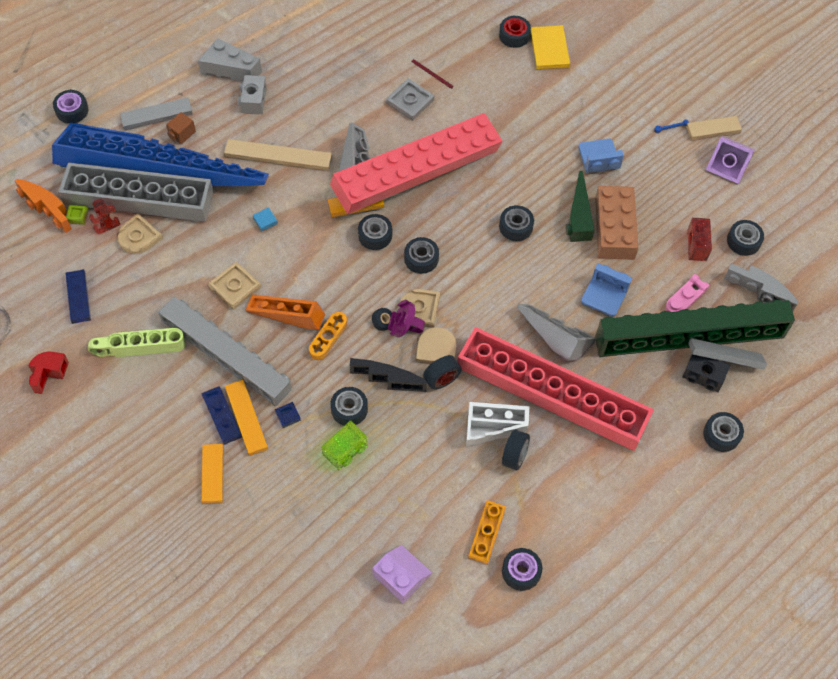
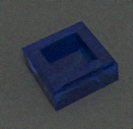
(287, 414)

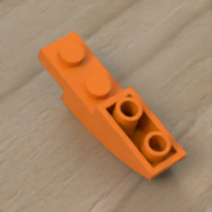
(45, 202)

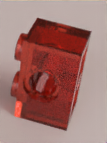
(699, 239)

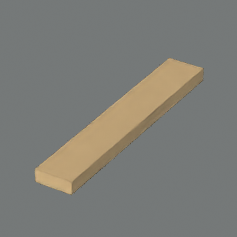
(278, 154)

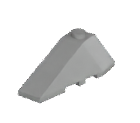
(355, 147)
(563, 340)

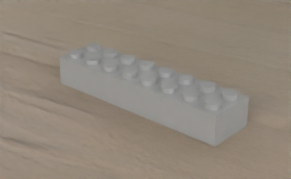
(137, 191)

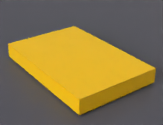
(550, 47)

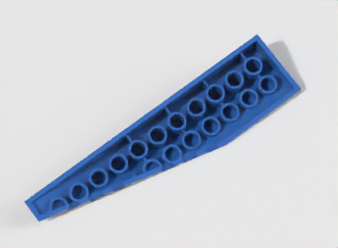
(133, 152)

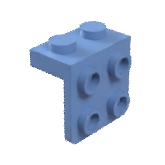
(600, 155)
(606, 290)

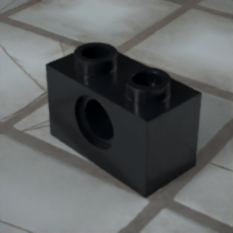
(716, 369)

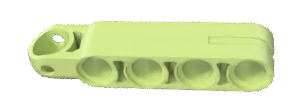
(146, 344)

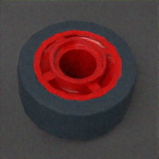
(514, 31)

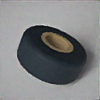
(377, 320)

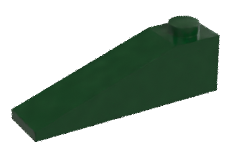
(580, 221)

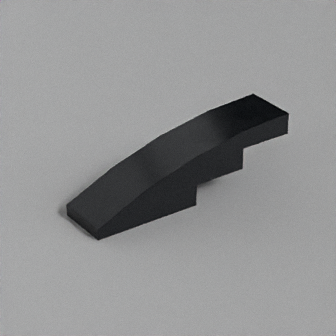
(395, 377)

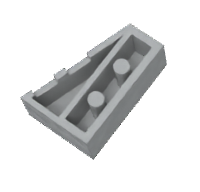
(229, 61)

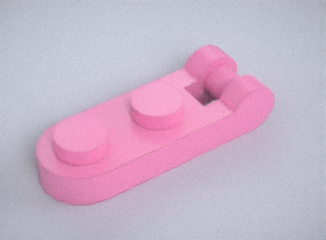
(687, 294)

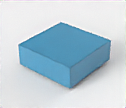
(265, 219)

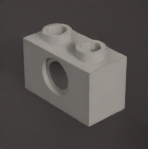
(253, 94)

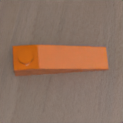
(291, 311)

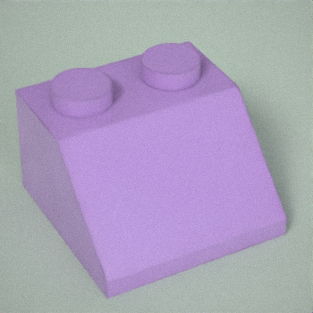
(730, 159)
(401, 573)

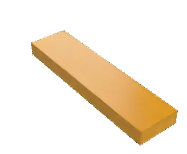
(246, 417)

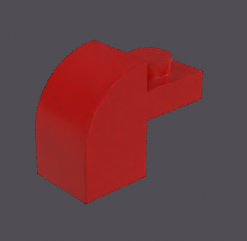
(44, 366)

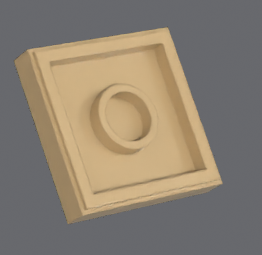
(234, 285)

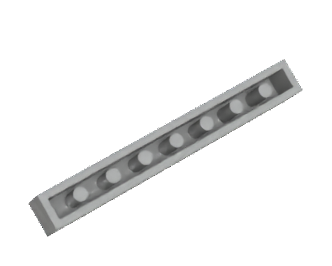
(225, 351)

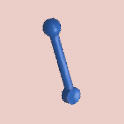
(658, 128)

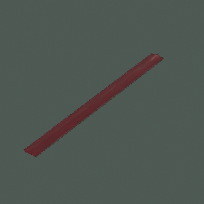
(432, 74)

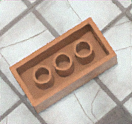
(616, 222)

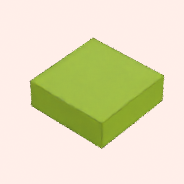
(77, 214)

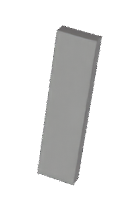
(155, 113)
(727, 354)

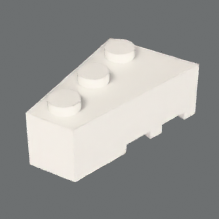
(494, 421)

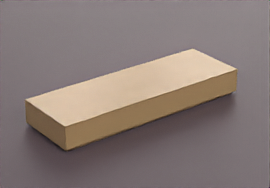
(713, 128)

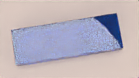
(78, 296)
(221, 415)

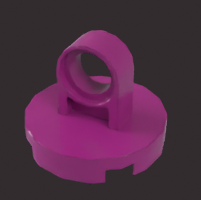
(405, 320)

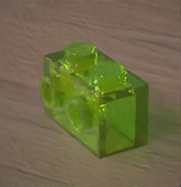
(344, 445)

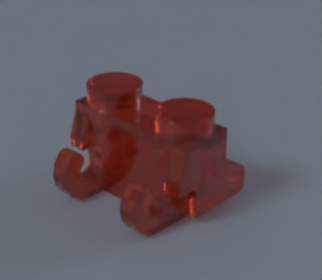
(102, 212)

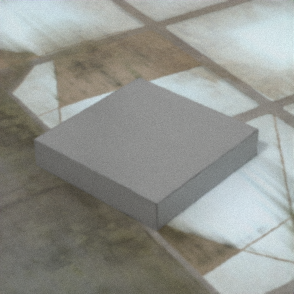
(410, 99)

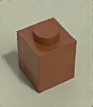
(180, 128)

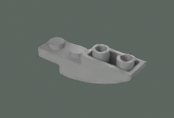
(762, 283)

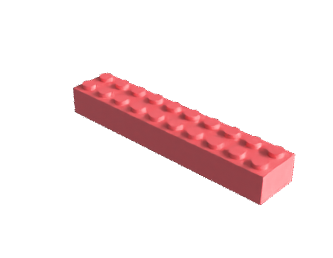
(415, 163)
(555, 388)

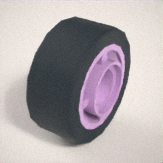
(70, 106)
(525, 558)

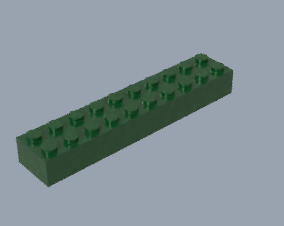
(675, 329)

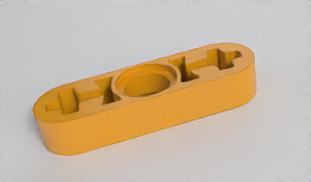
(328, 343)

